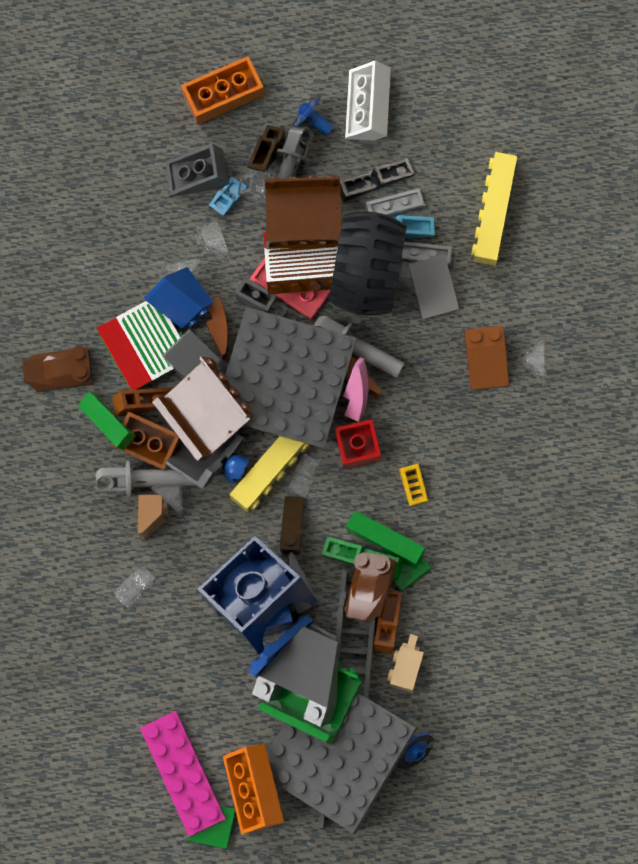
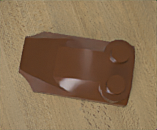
(58, 369)
(370, 586)

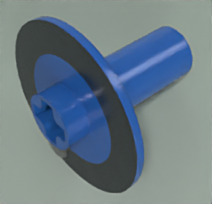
(308, 112)
(416, 750)

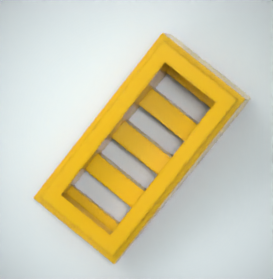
(416, 468)

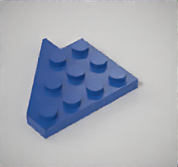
(273, 649)

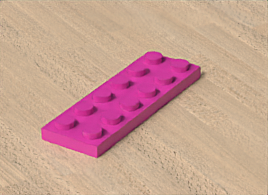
(182, 774)

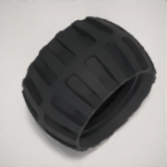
(367, 263)

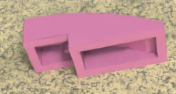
(357, 391)

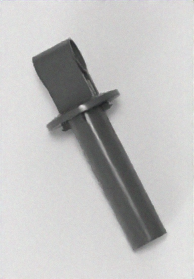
(294, 152)

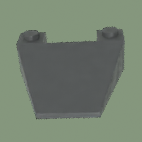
(307, 668)

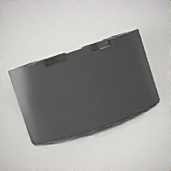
(203, 472)

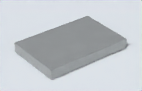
(433, 286)

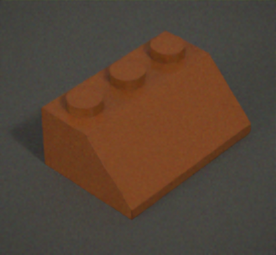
(152, 442)

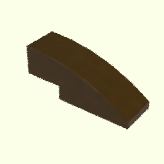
(266, 147)

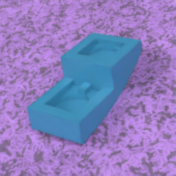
(226, 198)

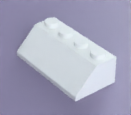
(368, 101)

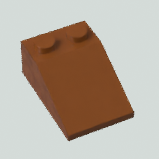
(486, 357)

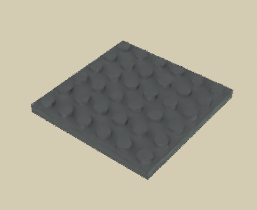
(289, 375)
(351, 772)

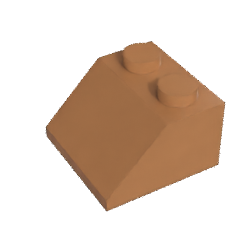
(151, 514)

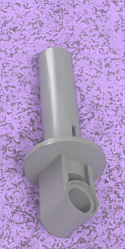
(364, 350)
(127, 478)

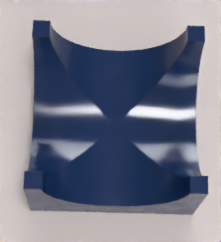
(253, 589)

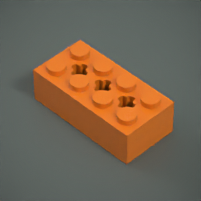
(224, 79)
(253, 789)

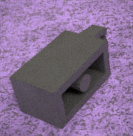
(258, 298)

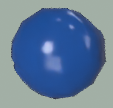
(235, 467)

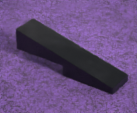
(376, 179)

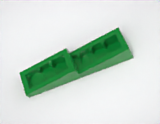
(106, 421)
(387, 539)
(347, 552)

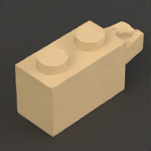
(407, 665)

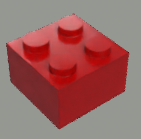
(357, 444)

